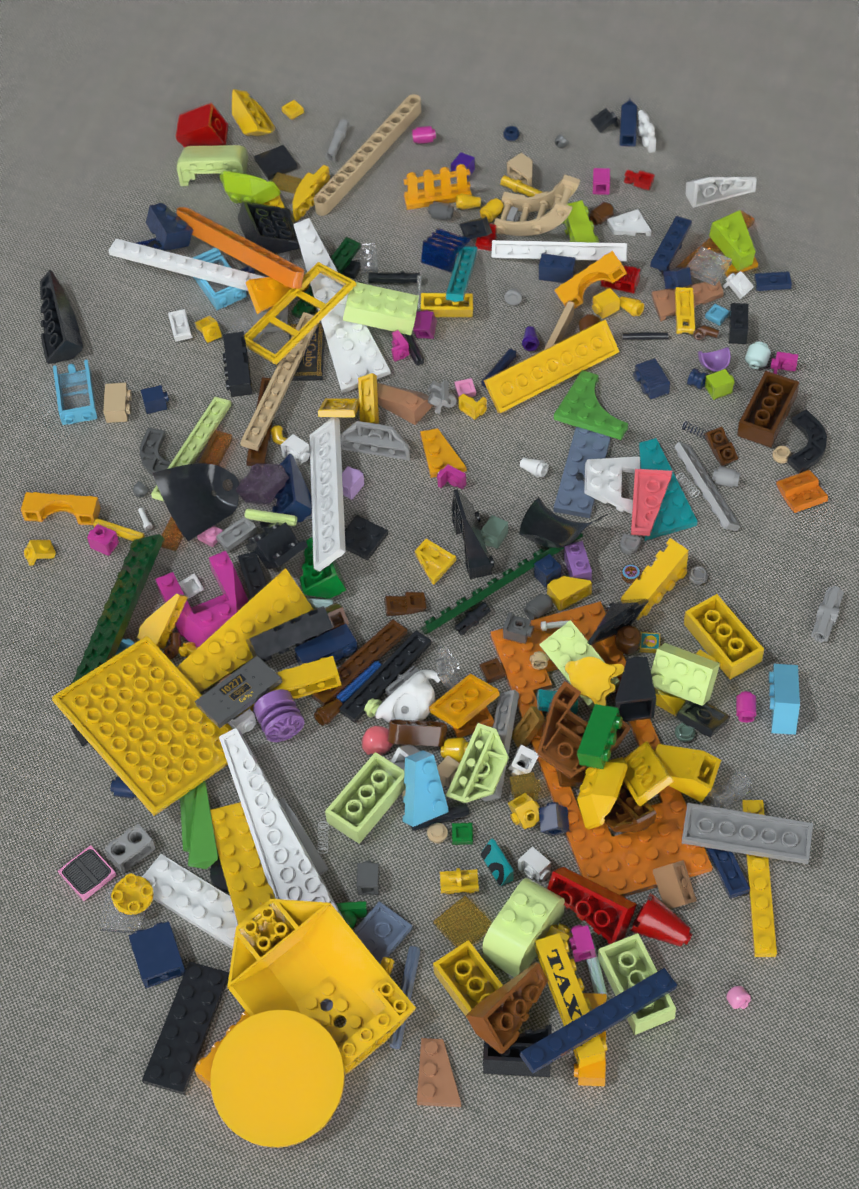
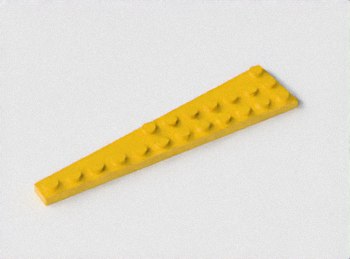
(228, 648)

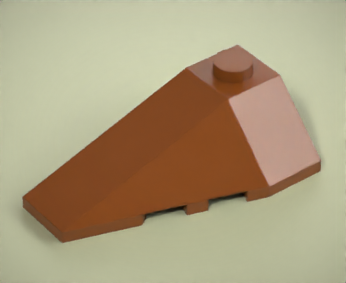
(503, 1011)

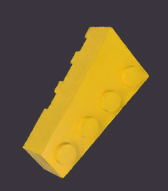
(660, 577)

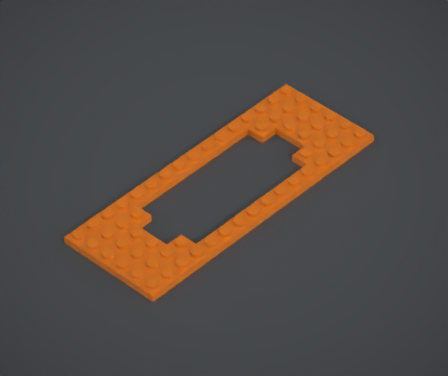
(620, 861)

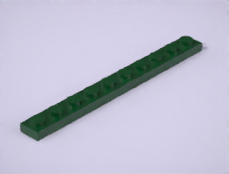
(493, 585)

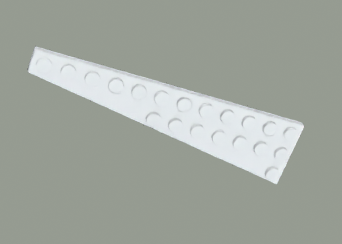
(349, 343)
(277, 843)

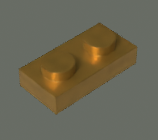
(528, 727)

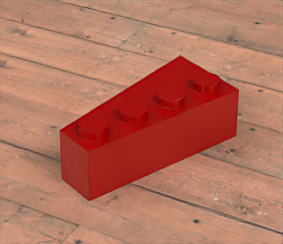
(598, 906)

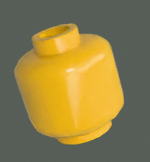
(454, 748)

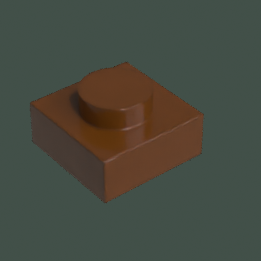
(492, 670)

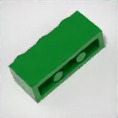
(599, 736)

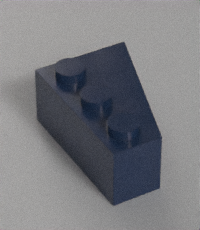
(168, 227)

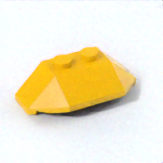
(250, 115)
(600, 791)

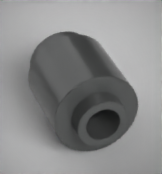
(441, 210)
(538, 606)

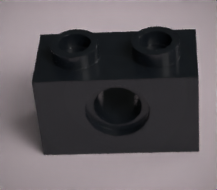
(738, 323)

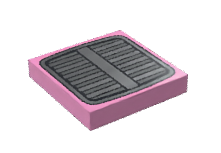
(87, 873)

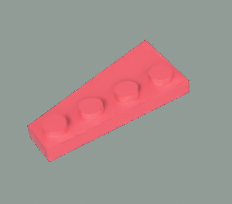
(647, 499)

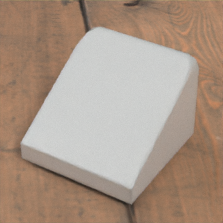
(191, 586)

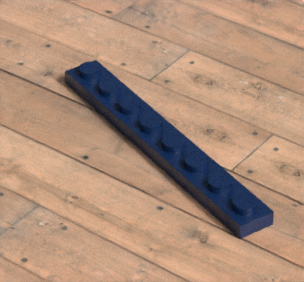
(598, 1020)

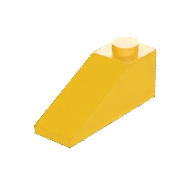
(162, 621)

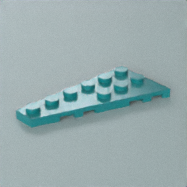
(675, 510)

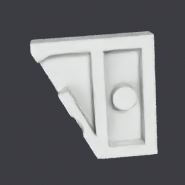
(629, 224)

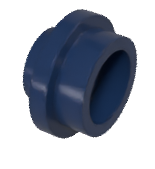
(511, 133)

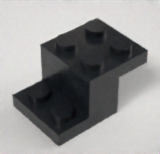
(275, 545)

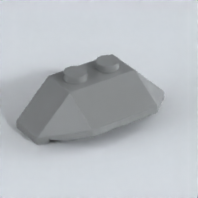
(375, 440)

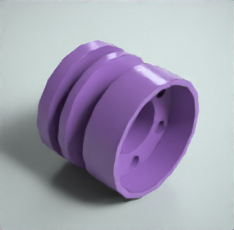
(278, 715)

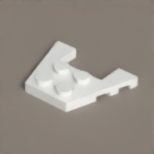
(604, 480)

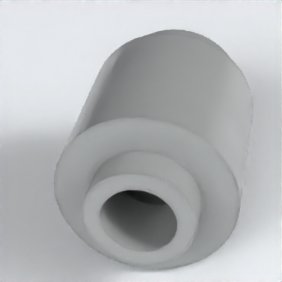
(726, 477)

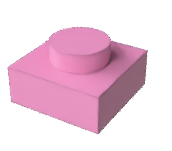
(465, 387)
(209, 536)

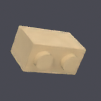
(117, 402)

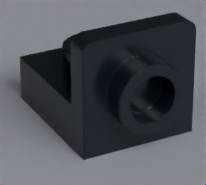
(604, 120)

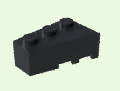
(237, 364)
(510, 1061)

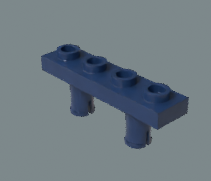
(671, 244)

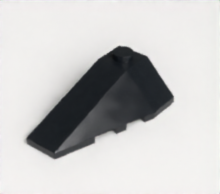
(617, 615)

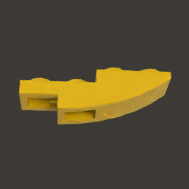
(306, 191)

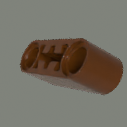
(417, 732)

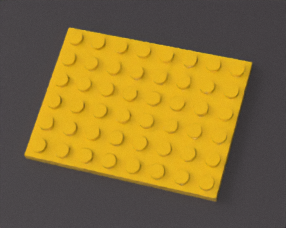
(146, 724)

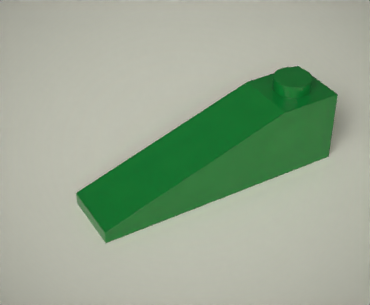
(321, 584)

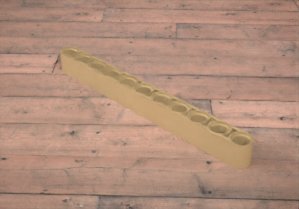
(367, 155)

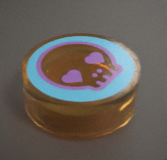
(630, 573)

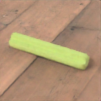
(270, 517)

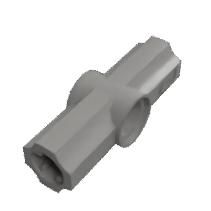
(827, 614)

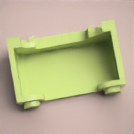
(210, 160)

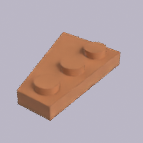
(436, 1077)

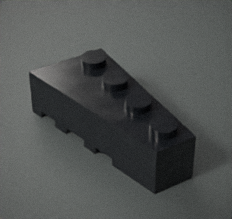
(289, 633)

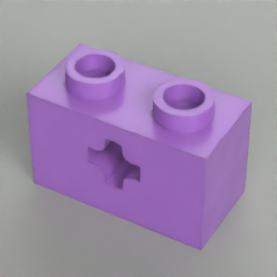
(577, 561)

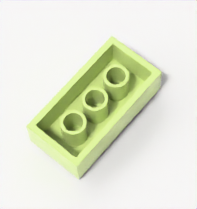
(381, 308)
(570, 645)
(366, 798)
(625, 966)

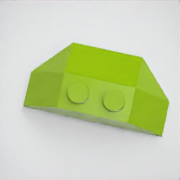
(248, 188)

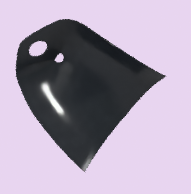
(190, 498)
(548, 528)

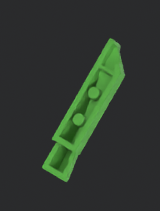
(198, 828)

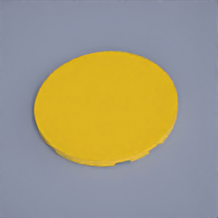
(277, 1078)

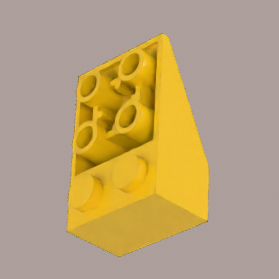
(690, 769)

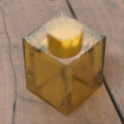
(525, 784)

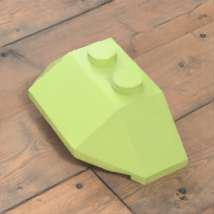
(479, 767)

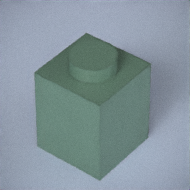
(494, 531)

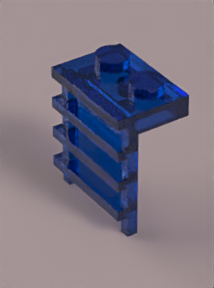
(442, 248)

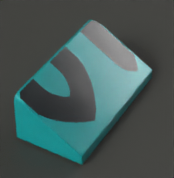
(497, 863)

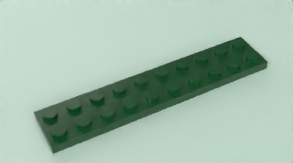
(120, 604)

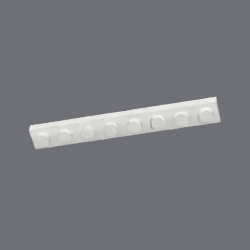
(579, 250)

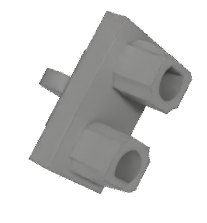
(440, 395)

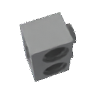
(132, 851)

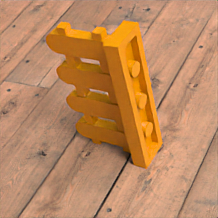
(444, 193)

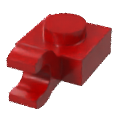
(641, 179)

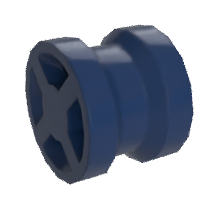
(697, 379)

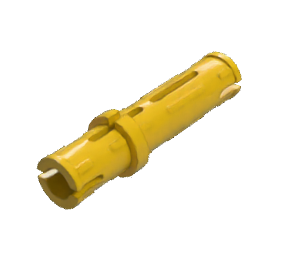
(518, 186)

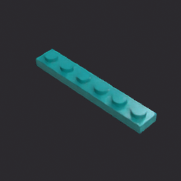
(461, 274)

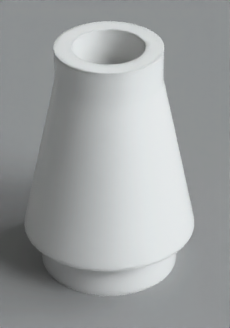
(535, 467)

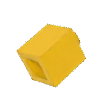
(606, 303)

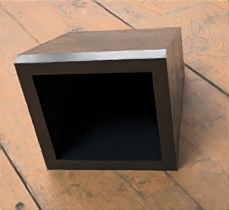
(636, 691)

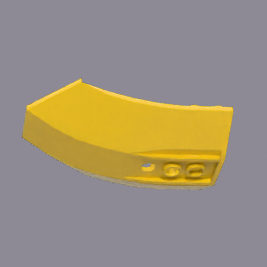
(306, 953)

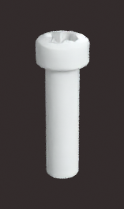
(147, 525)
(544, 626)

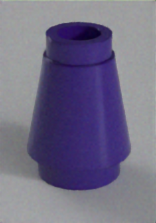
(530, 340)

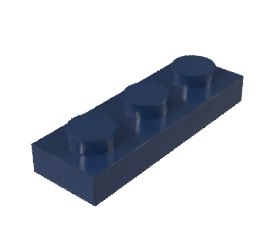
(729, 872)

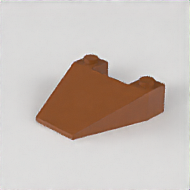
(565, 731)

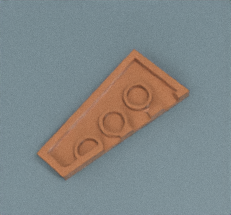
(702, 292)

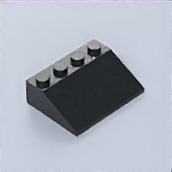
(268, 227)

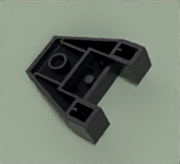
(467, 523)

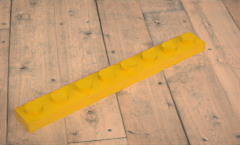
(760, 895)

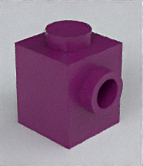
(425, 324)

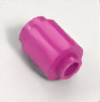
(423, 134)
(746, 707)

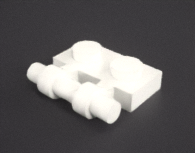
(646, 131)

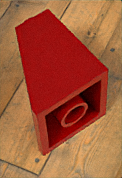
(202, 127)

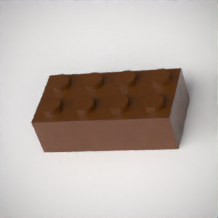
(768, 409)

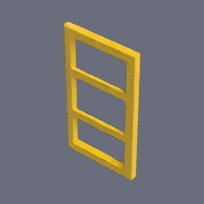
(297, 335)

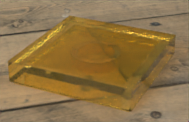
(462, 922)

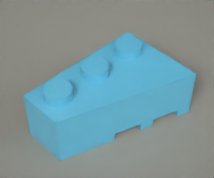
(784, 699)
(424, 791)

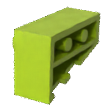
(578, 224)
(733, 239)

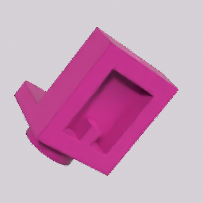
(400, 346)
(784, 361)
(451, 475)

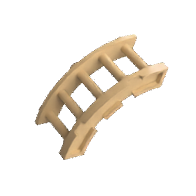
(555, 199)

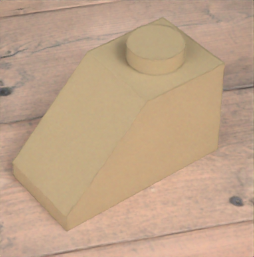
(521, 168)

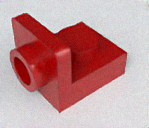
(485, 242)

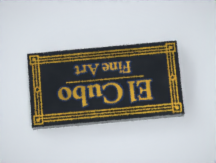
(313, 360)

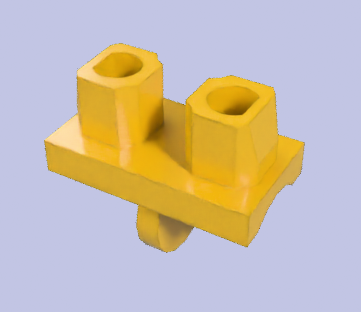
(459, 881)

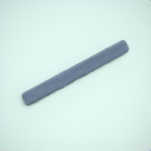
(407, 988)

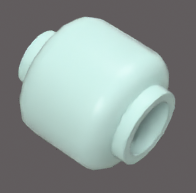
(757, 355)

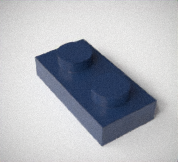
(772, 281)

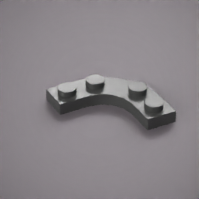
(150, 450)

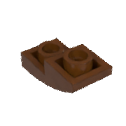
(720, 446)

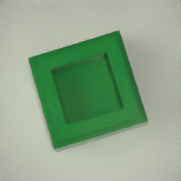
(462, 833)

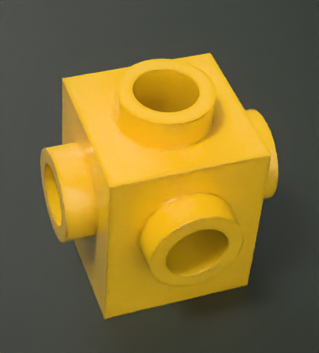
(524, 811)

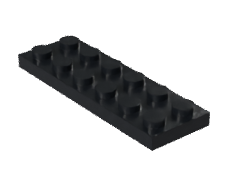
(186, 1028)

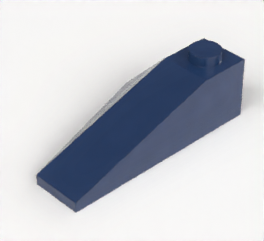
(294, 496)

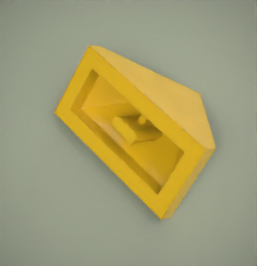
(669, 702)

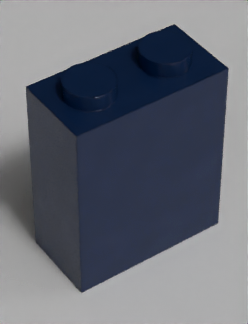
(156, 954)

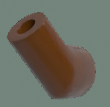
(173, 649)

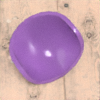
(715, 360)

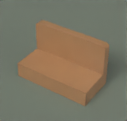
(674, 885)

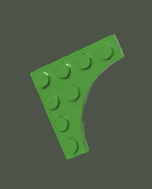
(584, 411)

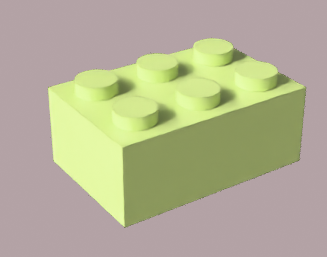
(684, 674)

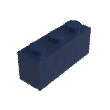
(335, 643)

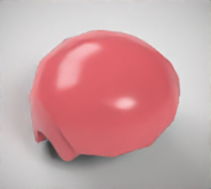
(376, 740)

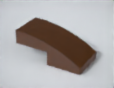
(403, 605)

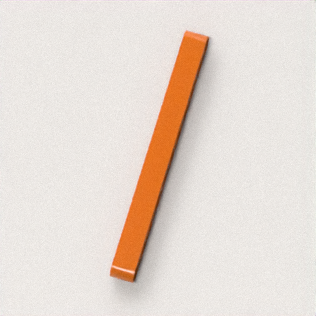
(242, 249)

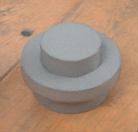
(513, 297)
(697, 575)

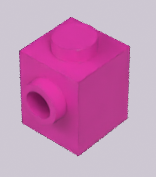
(103, 539)

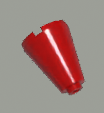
(661, 923)

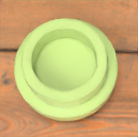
(371, 707)

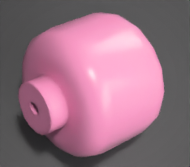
(738, 997)

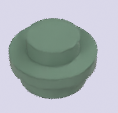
(684, 733)

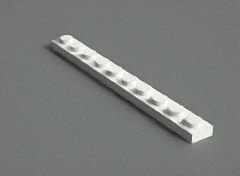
(181, 264)

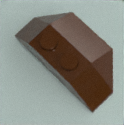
(628, 815)

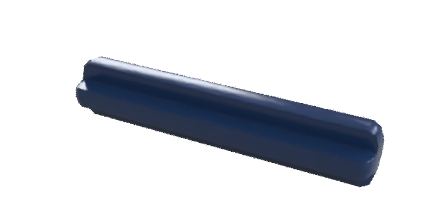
(501, 365)

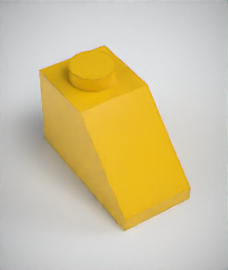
(568, 591)

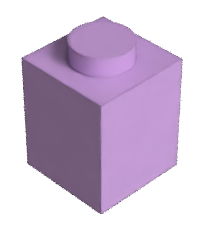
(352, 482)

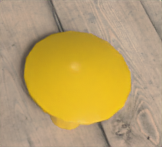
(132, 894)

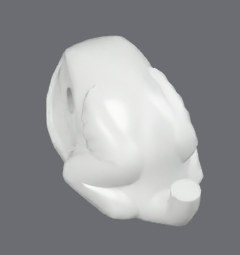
(410, 699)

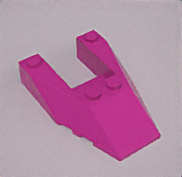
(206, 618)

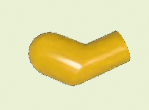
(277, 435)

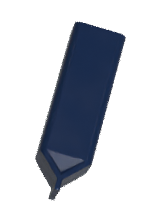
(628, 124)

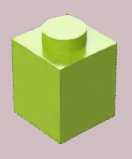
(719, 384)

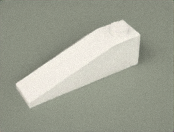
(715, 189)

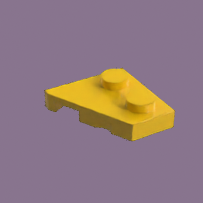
(434, 560)

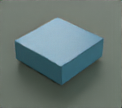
(717, 314)

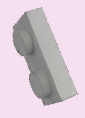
(236, 533)

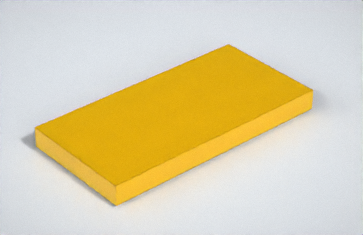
(645, 774)

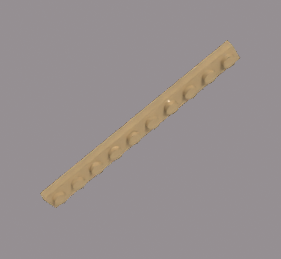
(276, 390)

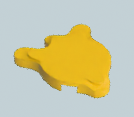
(593, 678)

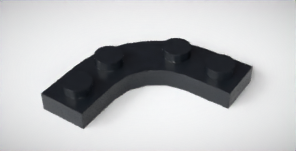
(816, 440)

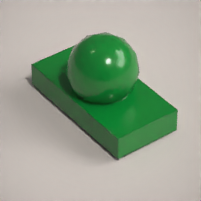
(352, 911)

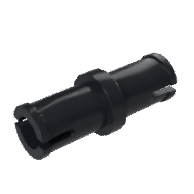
(472, 619)

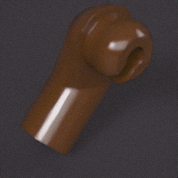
(704, 331)

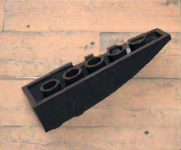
(61, 331)

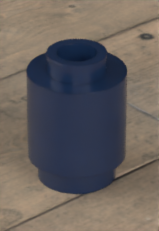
(121, 789)

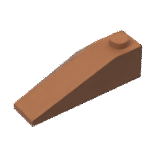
(403, 402)

